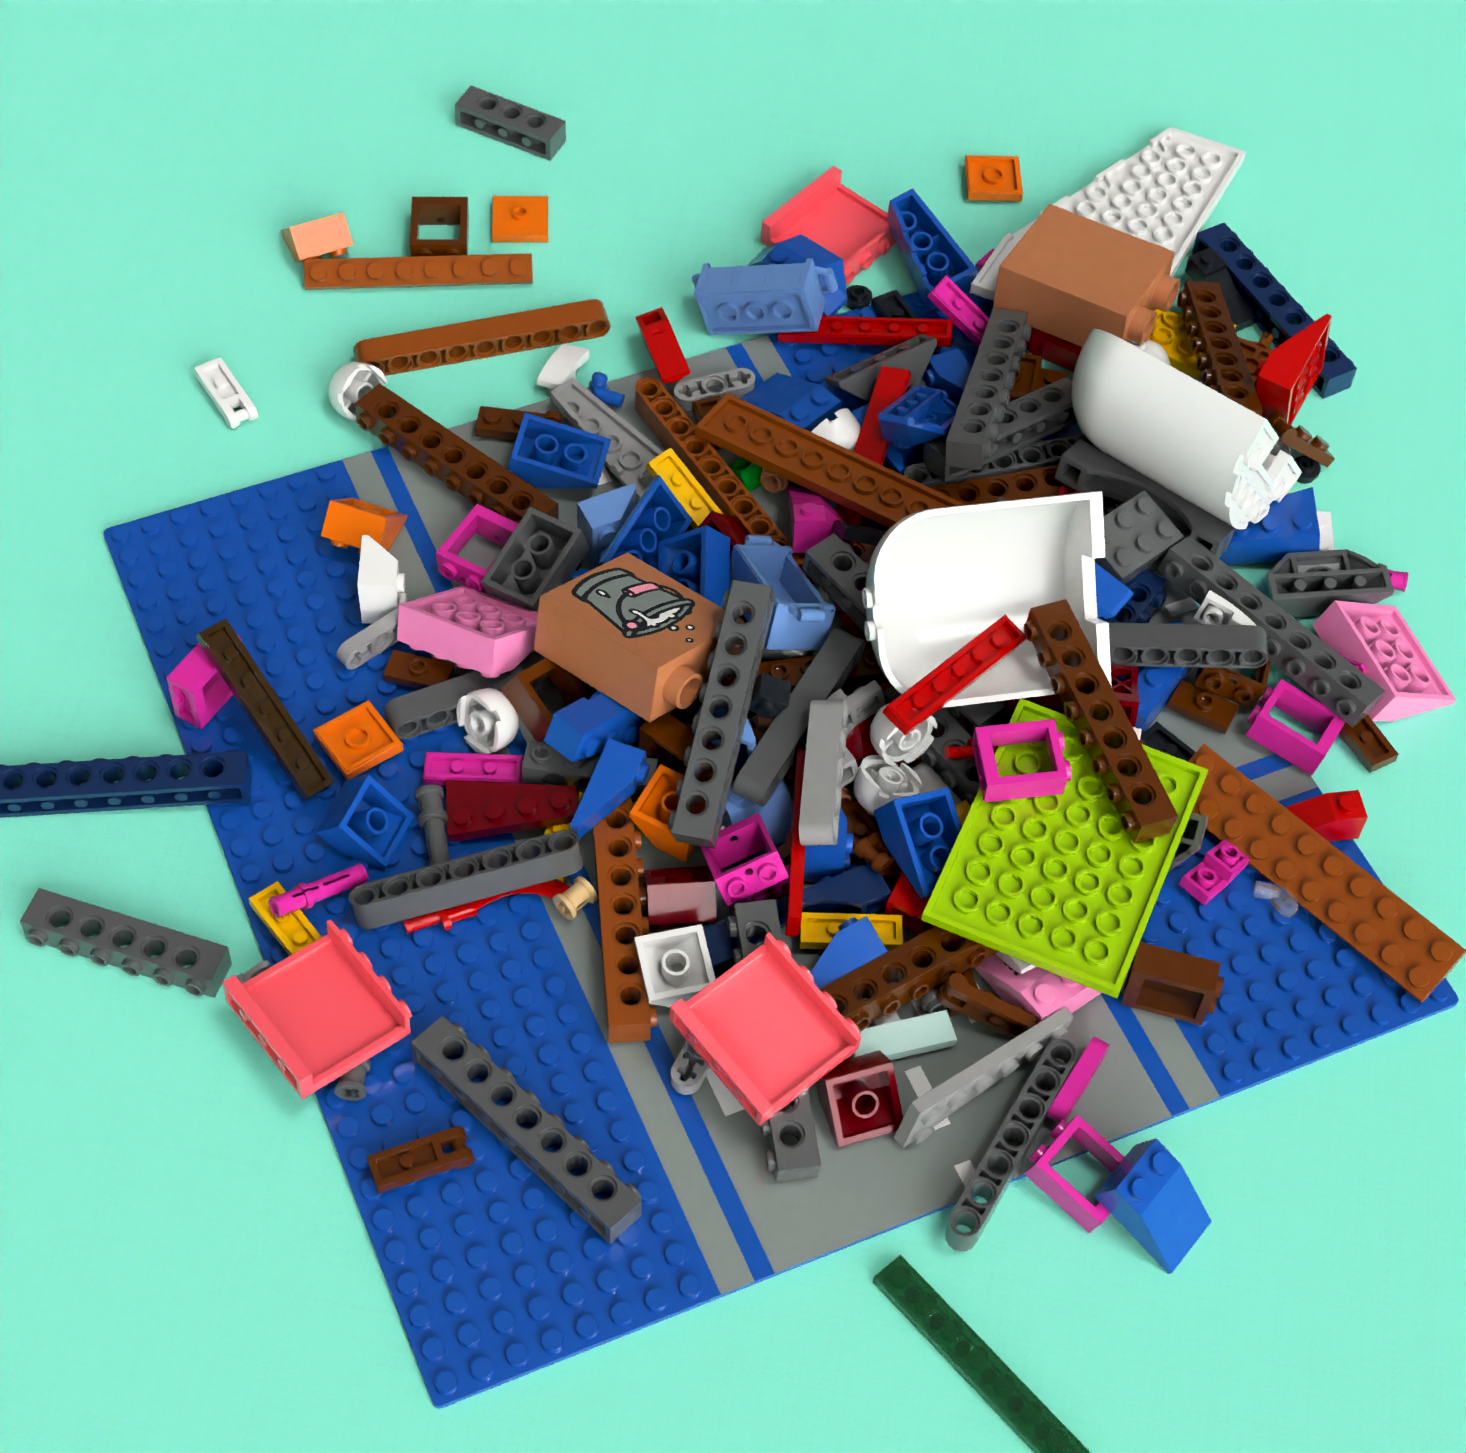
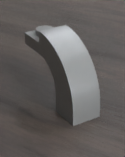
(861, 705)

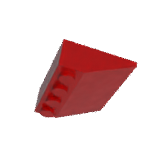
(1292, 370)

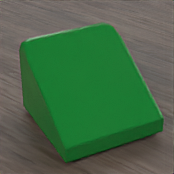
(747, 473)

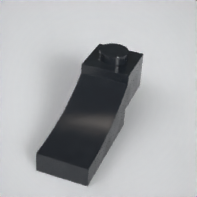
(1210, 267)
(769, 696)

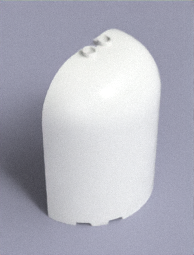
(1178, 431)
(963, 567)

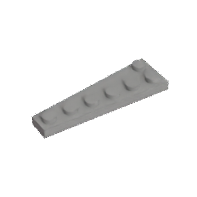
(628, 447)
(969, 1083)

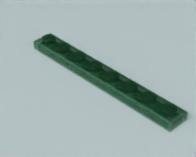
(975, 1360)

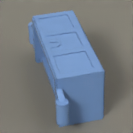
(762, 297)
(799, 613)

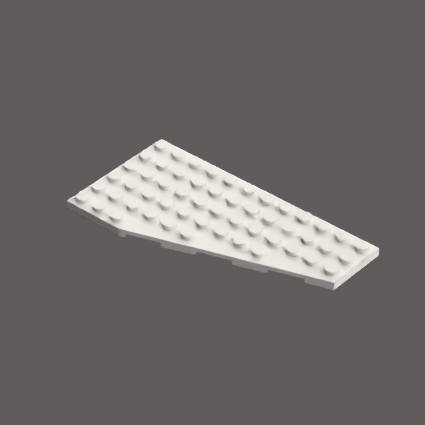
(1153, 195)

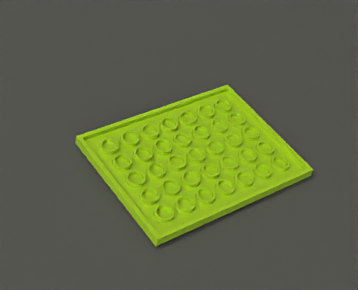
(1058, 871)

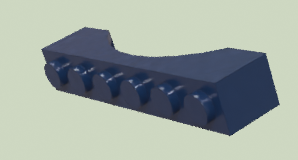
(852, 892)

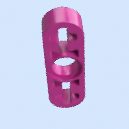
(1078, 1080)

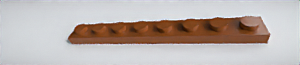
(418, 271)

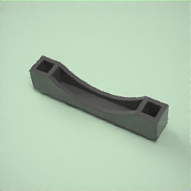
(1093, 470)

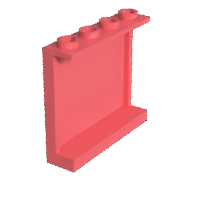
(835, 220)
(319, 1011)
(766, 1029)

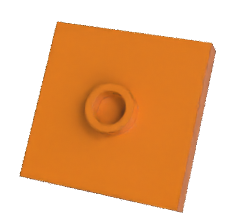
(993, 178)
(520, 219)
(358, 740)

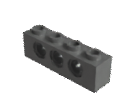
(510, 123)
(548, 767)

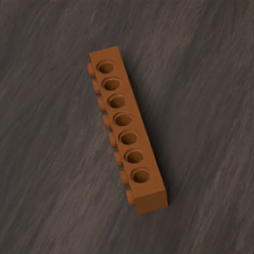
(624, 1021)

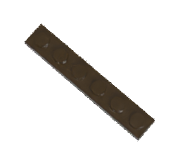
(265, 709)

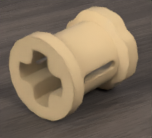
(575, 898)

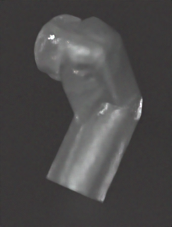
(1278, 895)

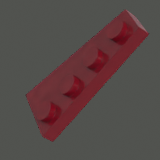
(502, 808)

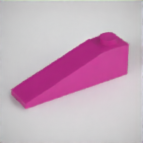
(809, 518)

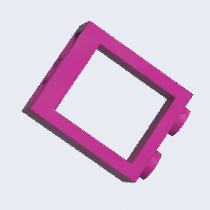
(478, 521)
(197, 688)
(1286, 741)
(1026, 785)
(751, 838)
(1056, 1187)

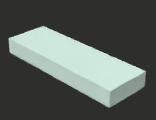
(908, 1036)

